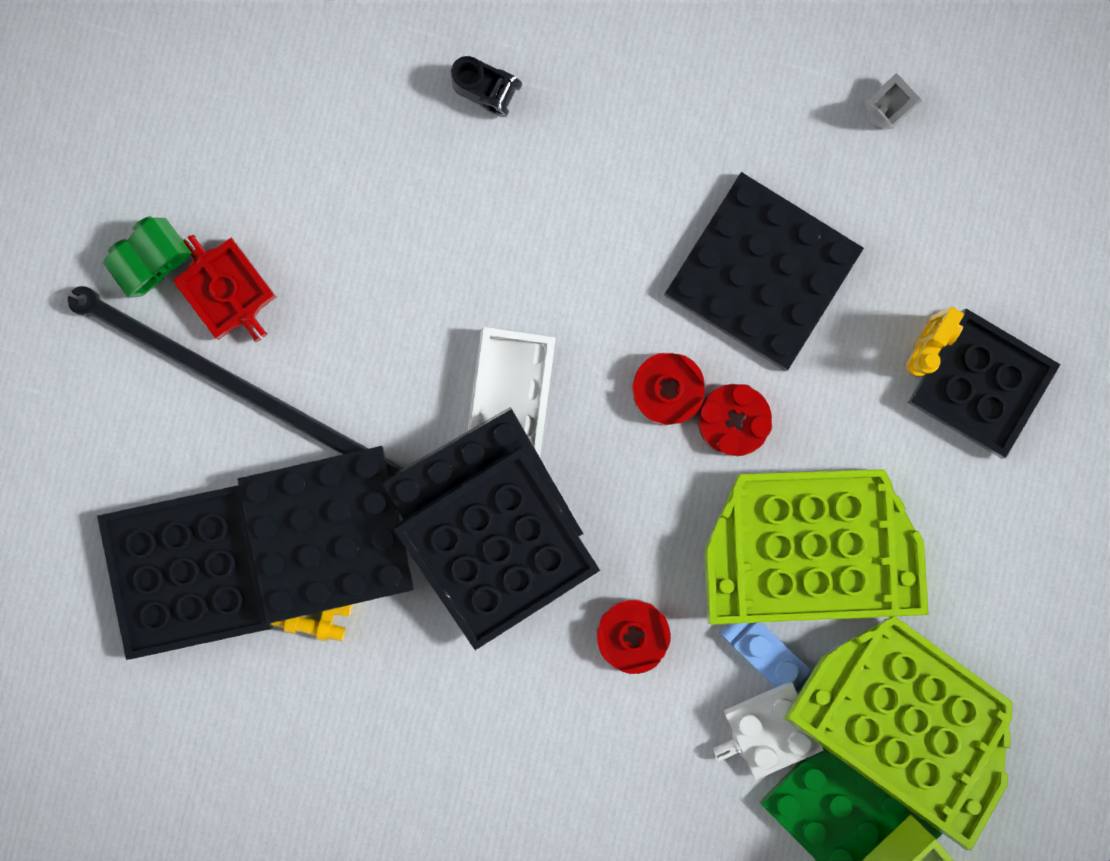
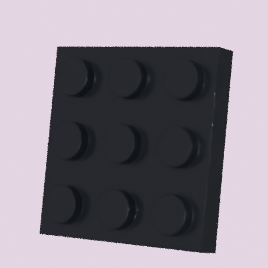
(985, 385)

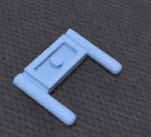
(767, 654)

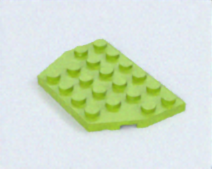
(814, 550)
(911, 725)

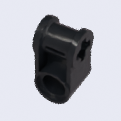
(486, 86)

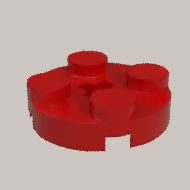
(668, 368)
(755, 426)
(651, 647)

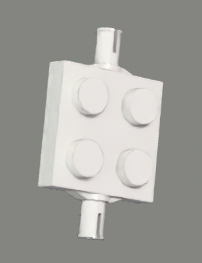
(764, 735)

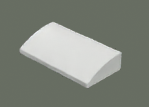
(512, 373)

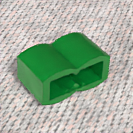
(146, 256)

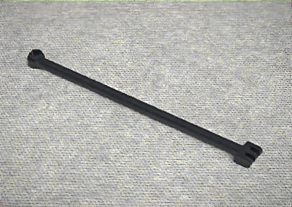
(215, 373)

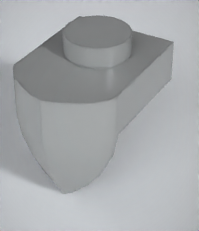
(891, 103)

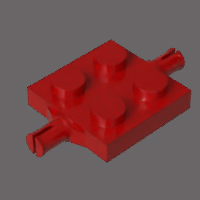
(224, 288)

